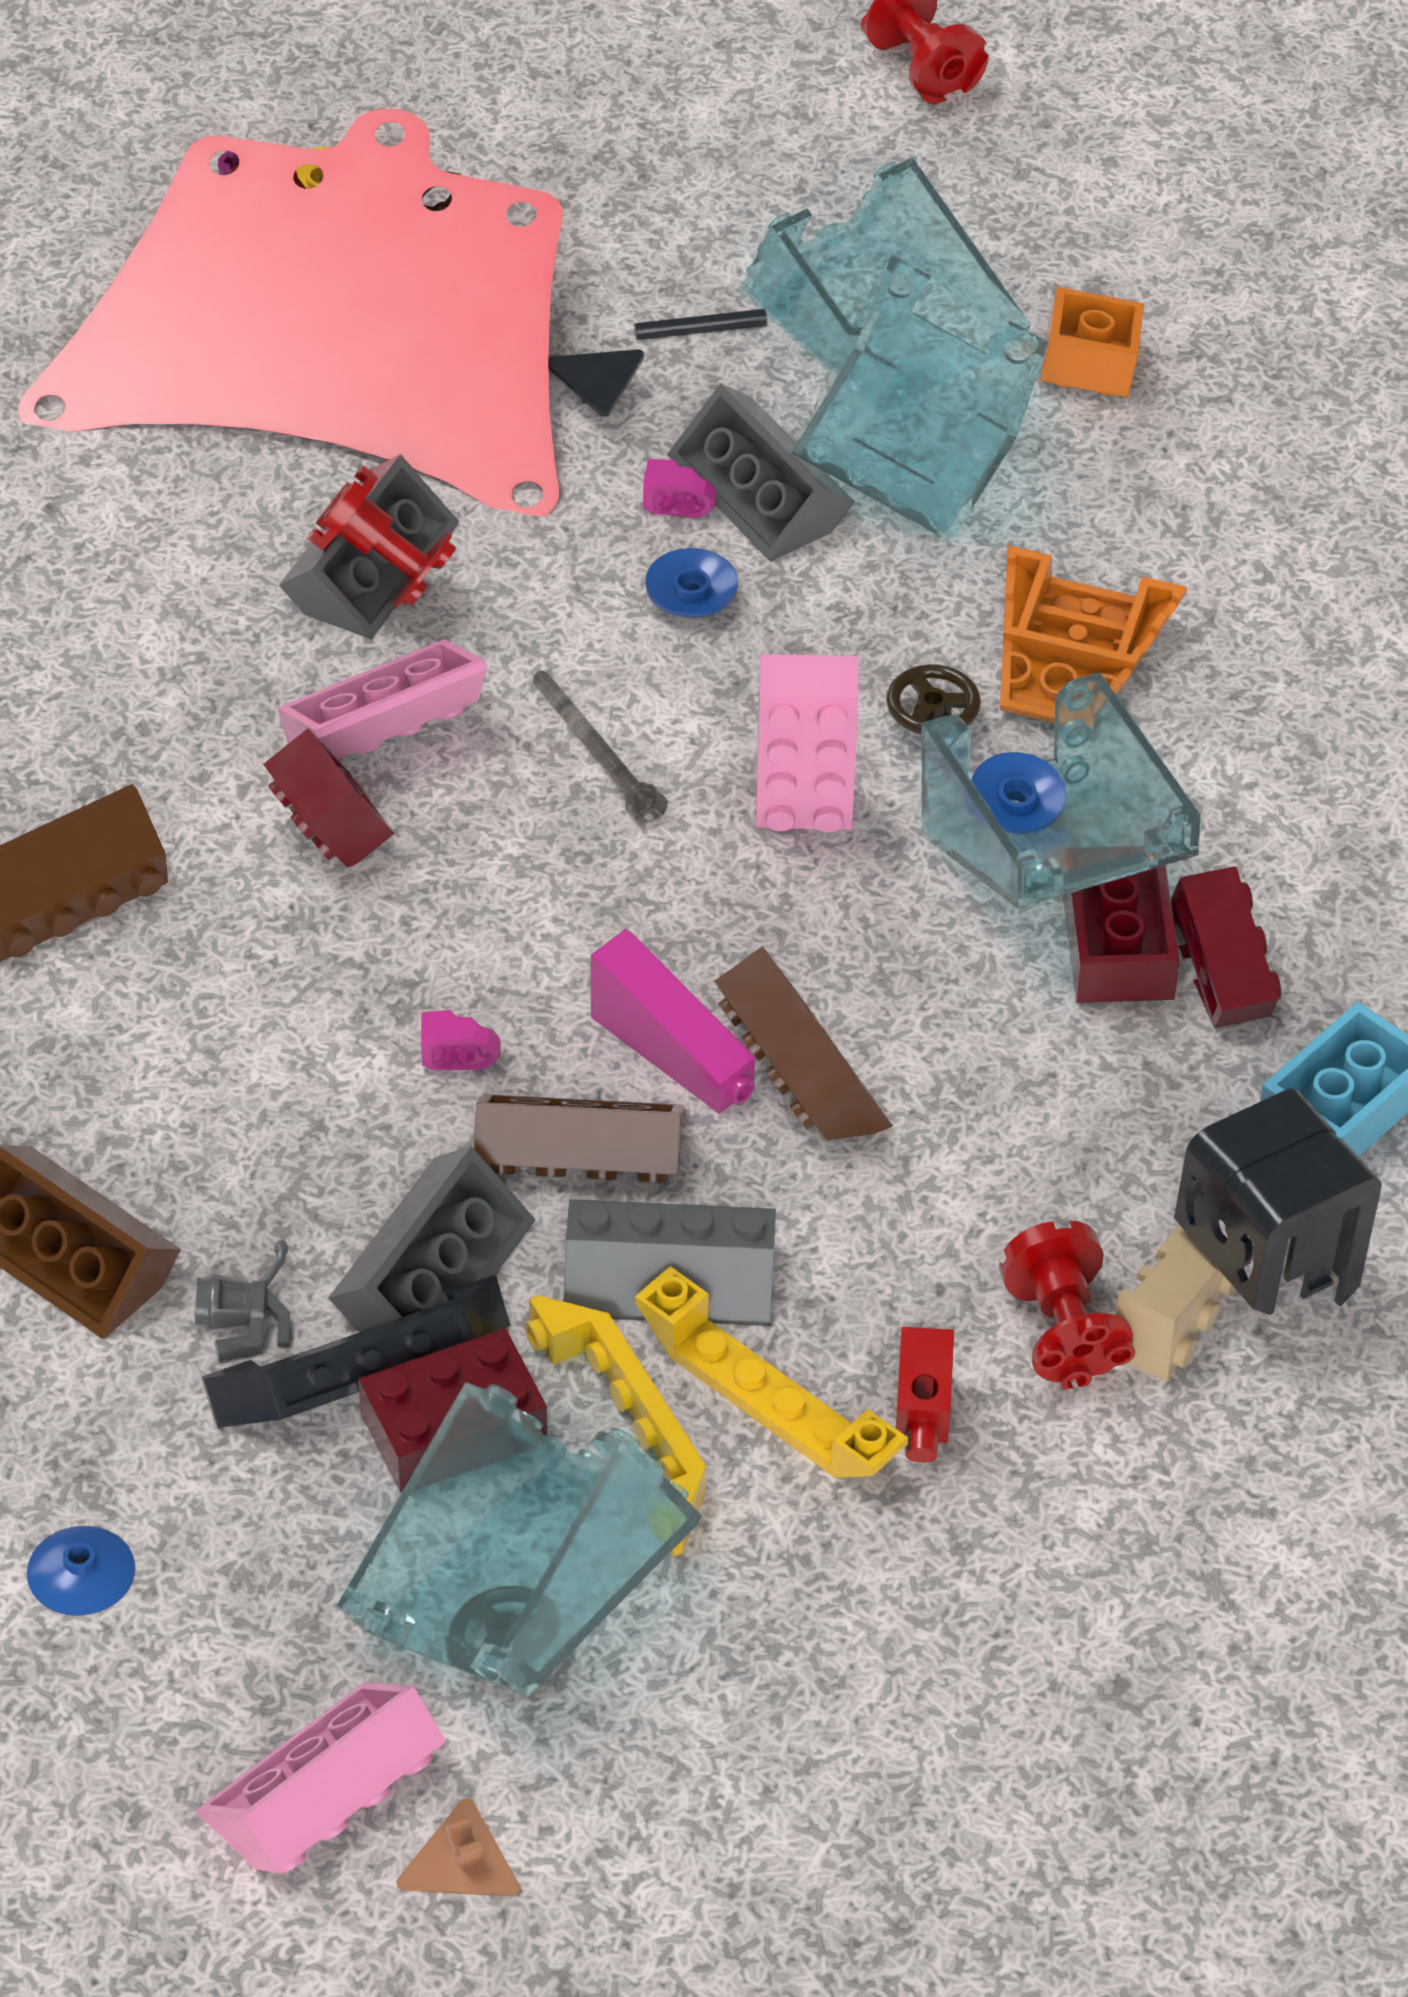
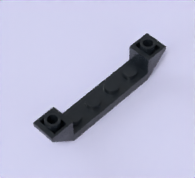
(332, 1371)

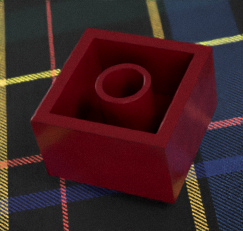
(326, 800)

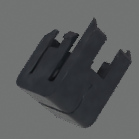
(1274, 1179)

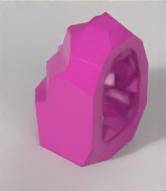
(676, 490)
(456, 1042)

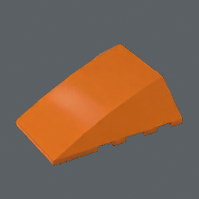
(1071, 631)

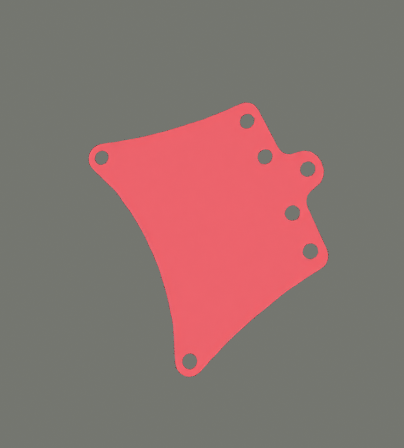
(333, 313)

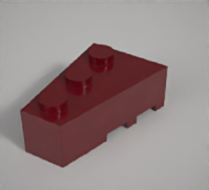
(1225, 947)

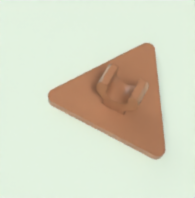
(461, 1859)

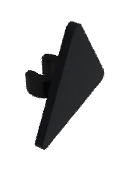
(597, 376)

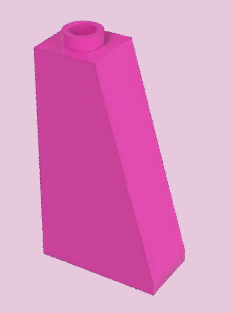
(667, 1024)

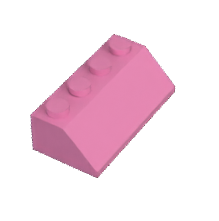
(388, 699)
(324, 1775)

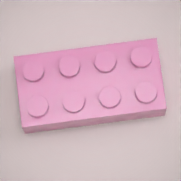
(806, 742)

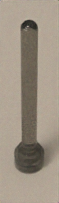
(639, 796)

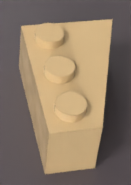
(1172, 1305)

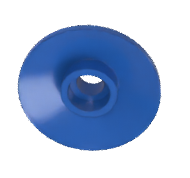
(691, 582)
(1021, 779)
(84, 1586)

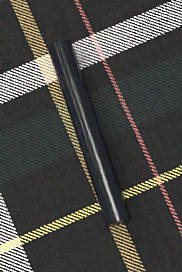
(700, 324)

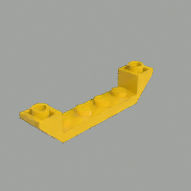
(680, 1319)
(570, 1330)

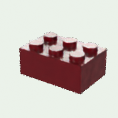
(1123, 939)
(412, 1399)

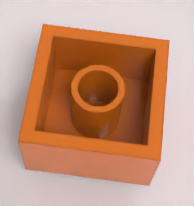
(1092, 342)

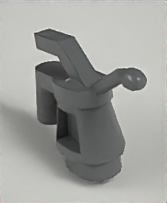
(234, 1302)

